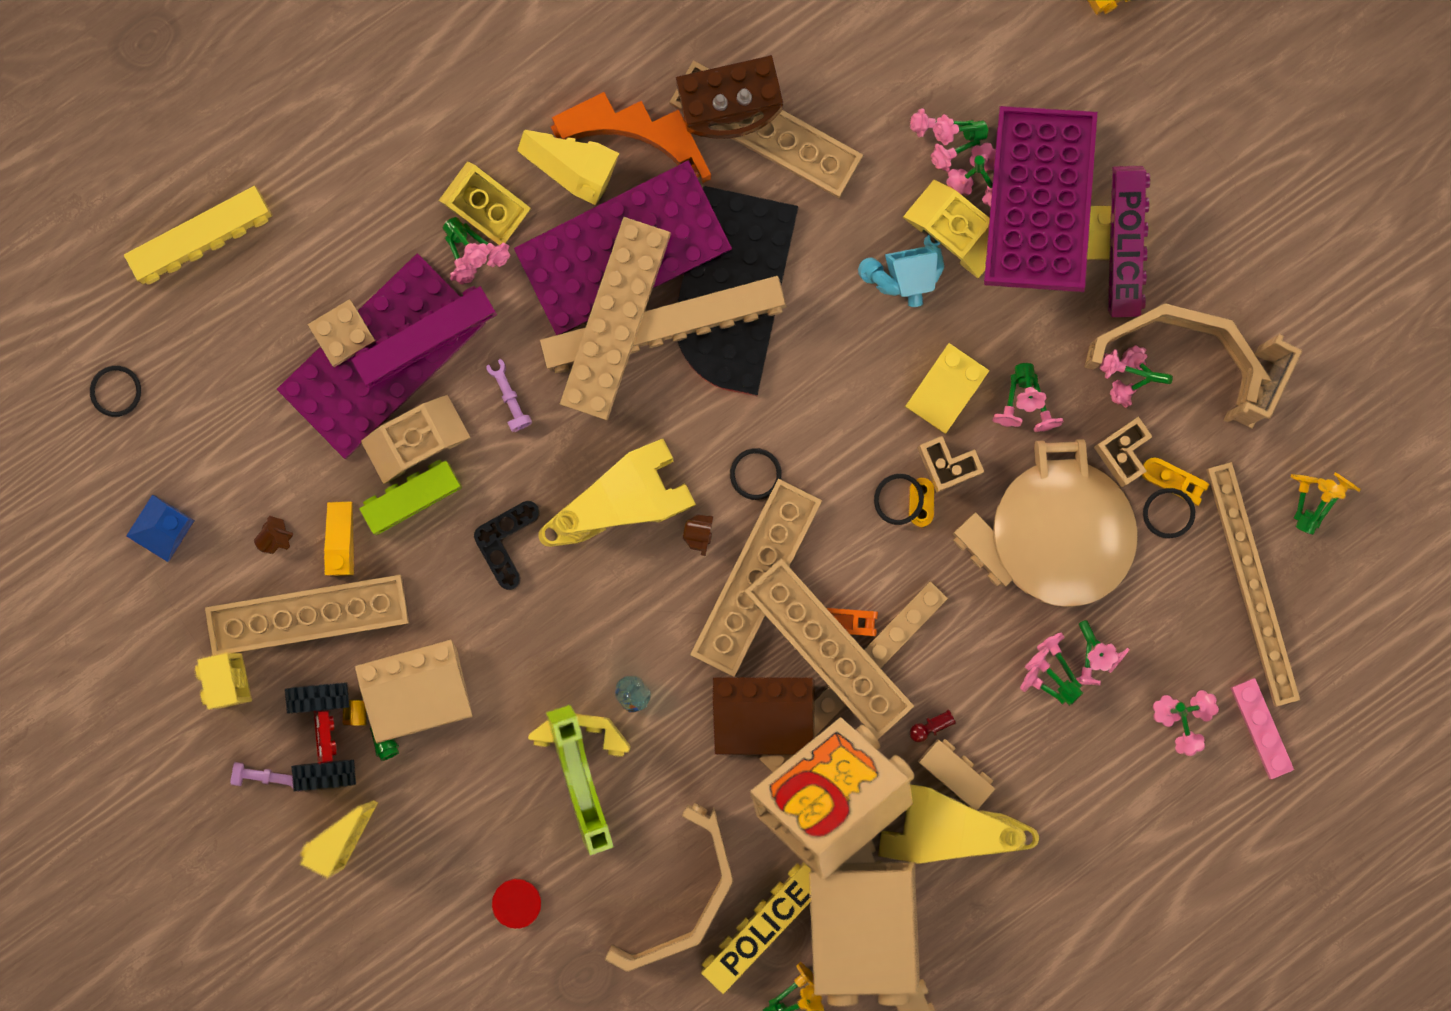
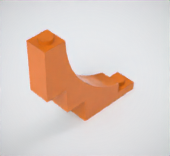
(666, 134)

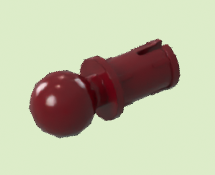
(920, 732)

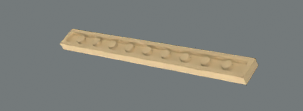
(1253, 584)
(880, 651)

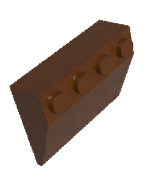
(763, 715)

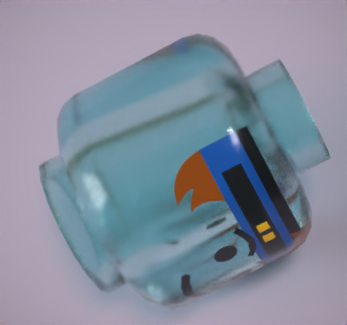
(632, 693)

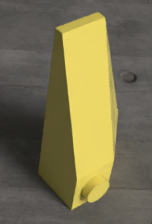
(575, 165)

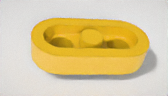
(928, 505)

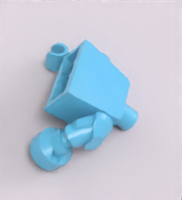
(910, 271)

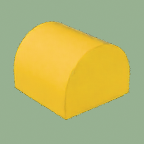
(355, 713)

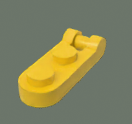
(1169, 476)

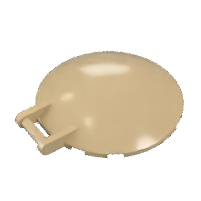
(1065, 529)

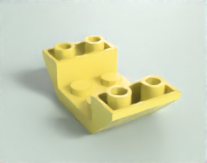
(953, 223)
(613, 740)

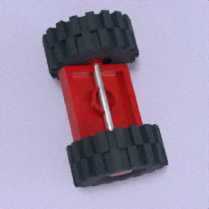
(326, 772)

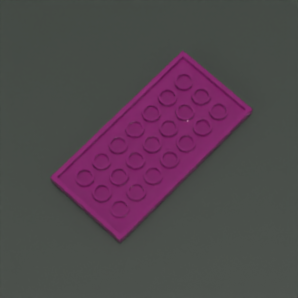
(1041, 199)
(572, 258)
(337, 397)

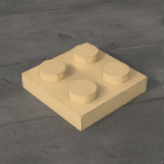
(341, 333)

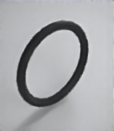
(115, 368)
(736, 461)
(1163, 491)
(920, 503)

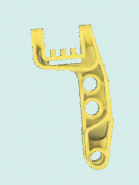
(622, 496)
(946, 829)

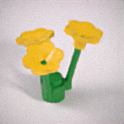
(1310, 520)
(809, 1000)

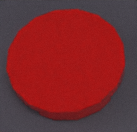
(516, 903)

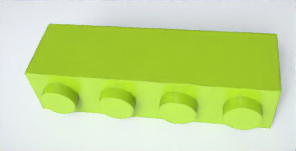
(411, 497)

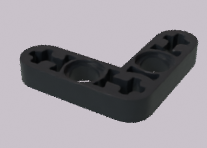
(496, 545)

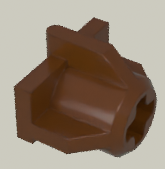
(698, 533)
(273, 536)

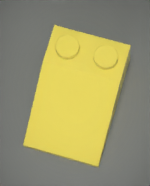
(484, 203)
(947, 388)

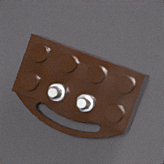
(730, 96)

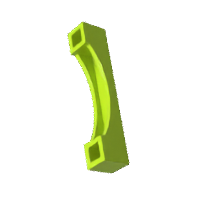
(578, 778)

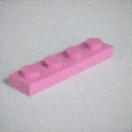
(1262, 728)

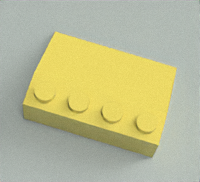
(334, 847)

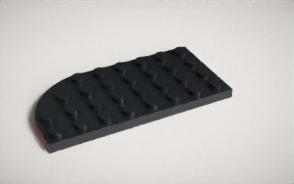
(760, 245)

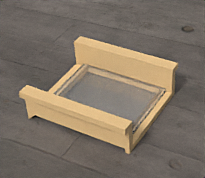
(1284, 359)

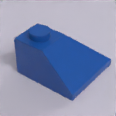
(160, 528)

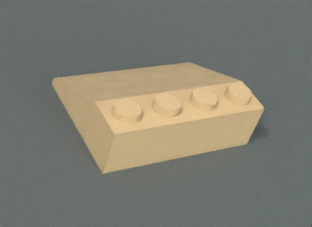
(414, 691)

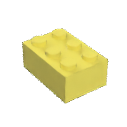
(223, 680)

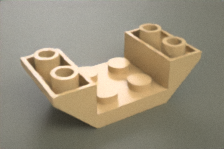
(414, 437)

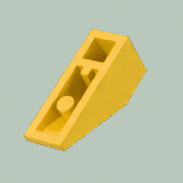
(339, 539)

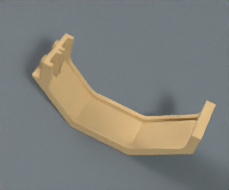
(1224, 329)
(631, 961)

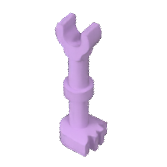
(520, 421)
(266, 776)

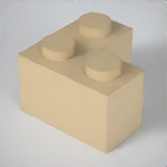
(1118, 451)
(944, 469)

